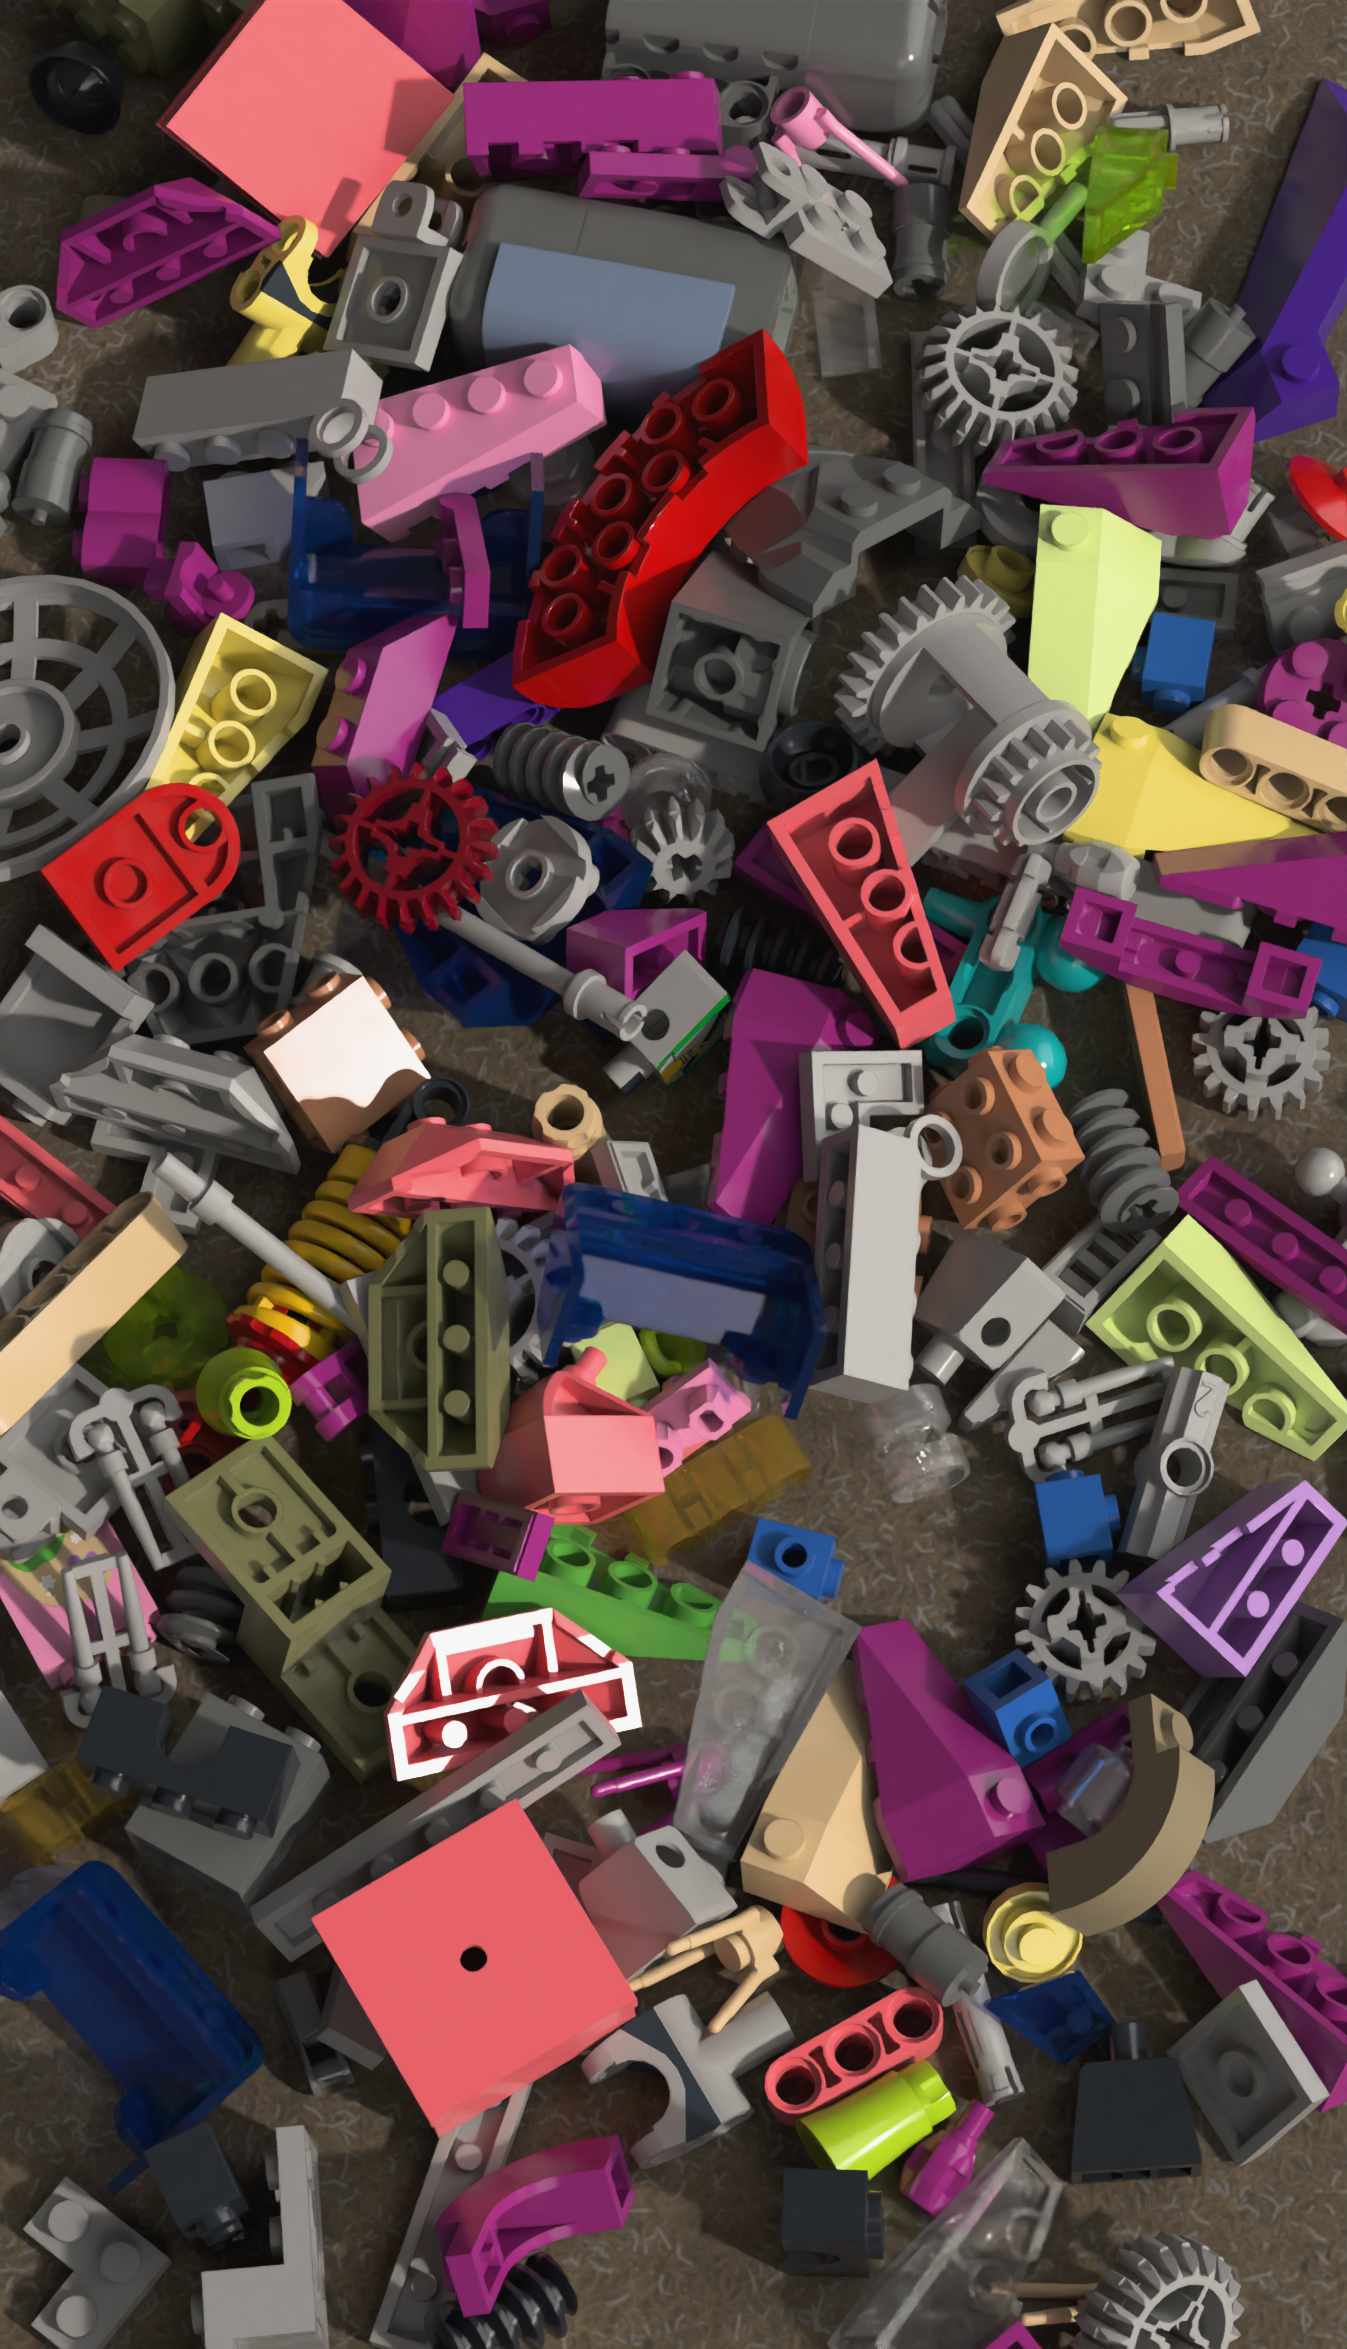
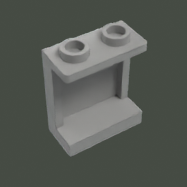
(57, 1016)

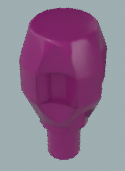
(945, 2161)

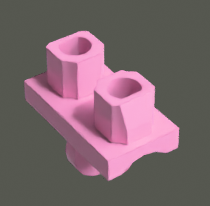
(693, 1412)

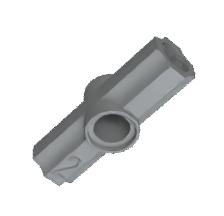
(1186, 1430)

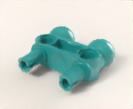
(991, 1001)

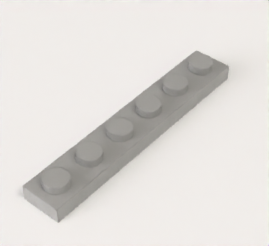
(518, 1767)

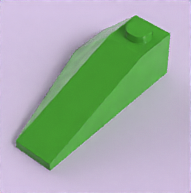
(609, 1599)

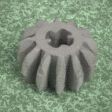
(685, 849)

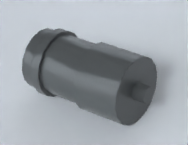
(920, 240)
(1213, 345)
(53, 467)
(926, 1945)

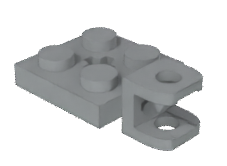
(814, 217)
(402, 260)
(40, 1482)

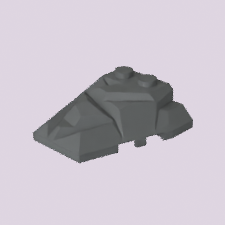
(821, 517)
(242, 949)

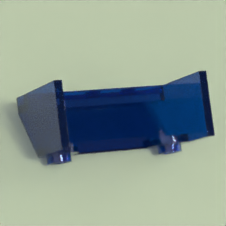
(355, 591)
(684, 1277)
(133, 2003)

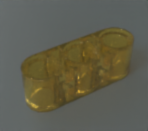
(718, 1486)
(60, 1811)

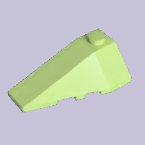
(1089, 604)
(1213, 1318)

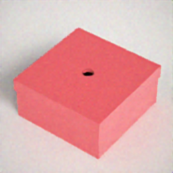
(305, 112)
(477, 1967)

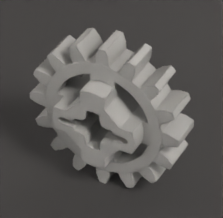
(1288, 1055)
(1059, 1637)

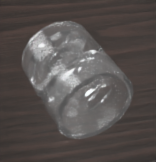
(917, 1449)

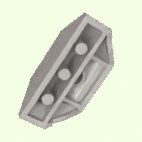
(179, 1097)

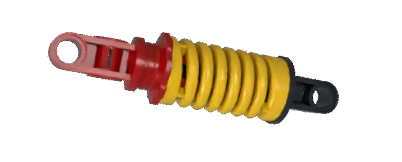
(337, 1244)

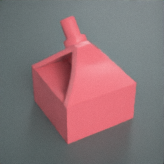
(575, 1449)

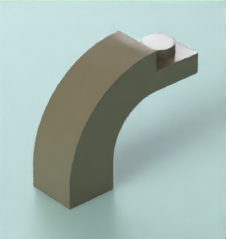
(1151, 1836)

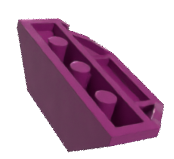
(152, 249)
(379, 709)

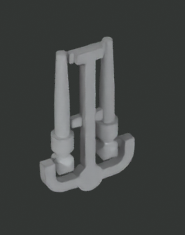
(115, 1407)
(1024, 1434)
(140, 1653)

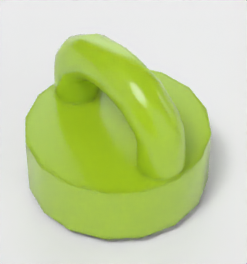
(671, 1353)

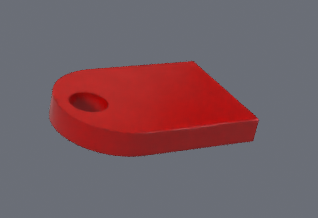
(141, 872)

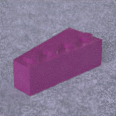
(552, 125)

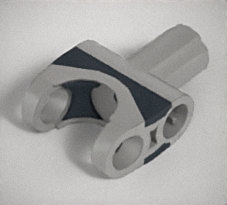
(697, 2067)

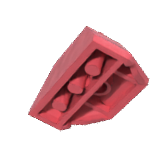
(463, 1168)
(492, 1678)

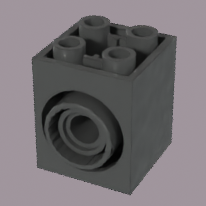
(732, 656)
(210, 1861)

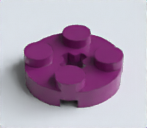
(1304, 669)

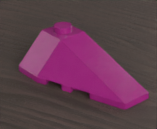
(432, 32)
(761, 1139)

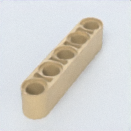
(83, 1300)

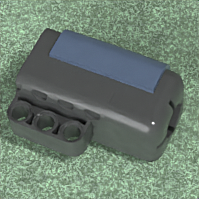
(857, 57)
(619, 283)

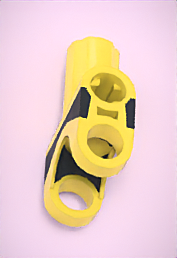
(279, 299)

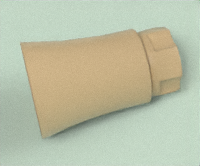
(571, 1122)

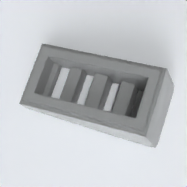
(1082, 1298)
(1044, 1349)

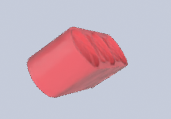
(869, 2027)

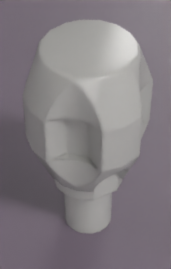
(1092, 866)

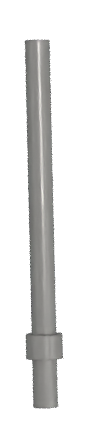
(214, 1205)

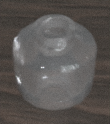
(1095, 1787)

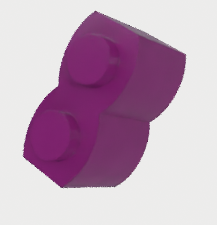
(124, 520)

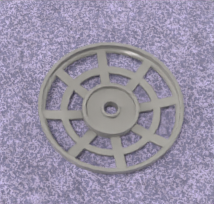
(47, 719)

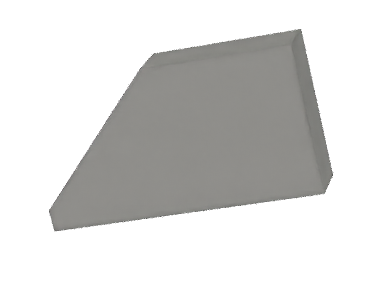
(346, 2025)

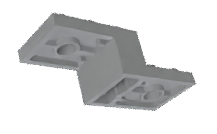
(282, 2302)

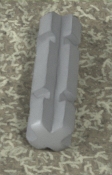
(1015, 912)

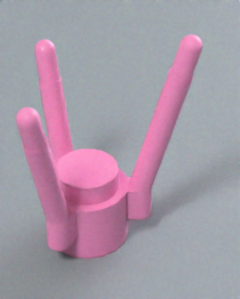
(808, 125)

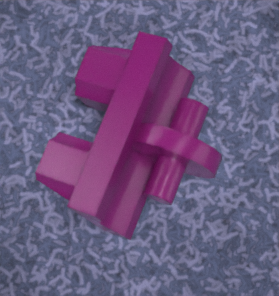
(197, 588)

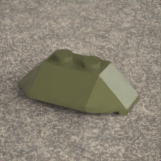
(442, 1342)

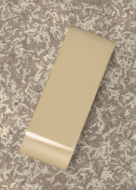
(1276, 766)

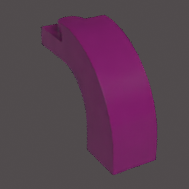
(527, 2206)

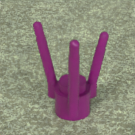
(669, 1771)

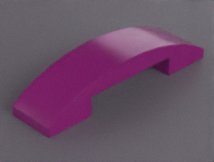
(1185, 965)

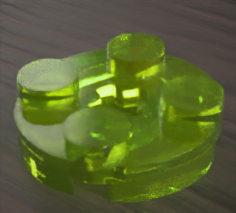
(164, 1361)

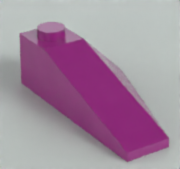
(1160, 477)
(1282, 876)
(942, 1774)
(1234, 1948)

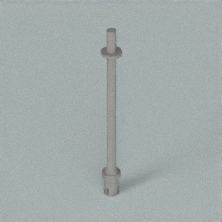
(583, 993)

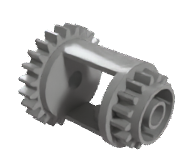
(935, 666)

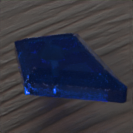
(1055, 2014)

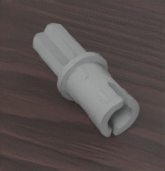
(1184, 124)

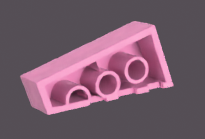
(474, 433)

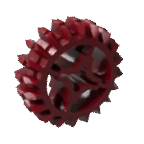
(427, 801)

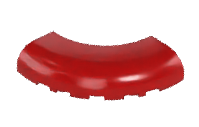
(649, 519)

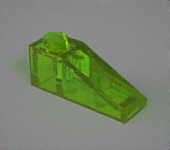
(1125, 186)

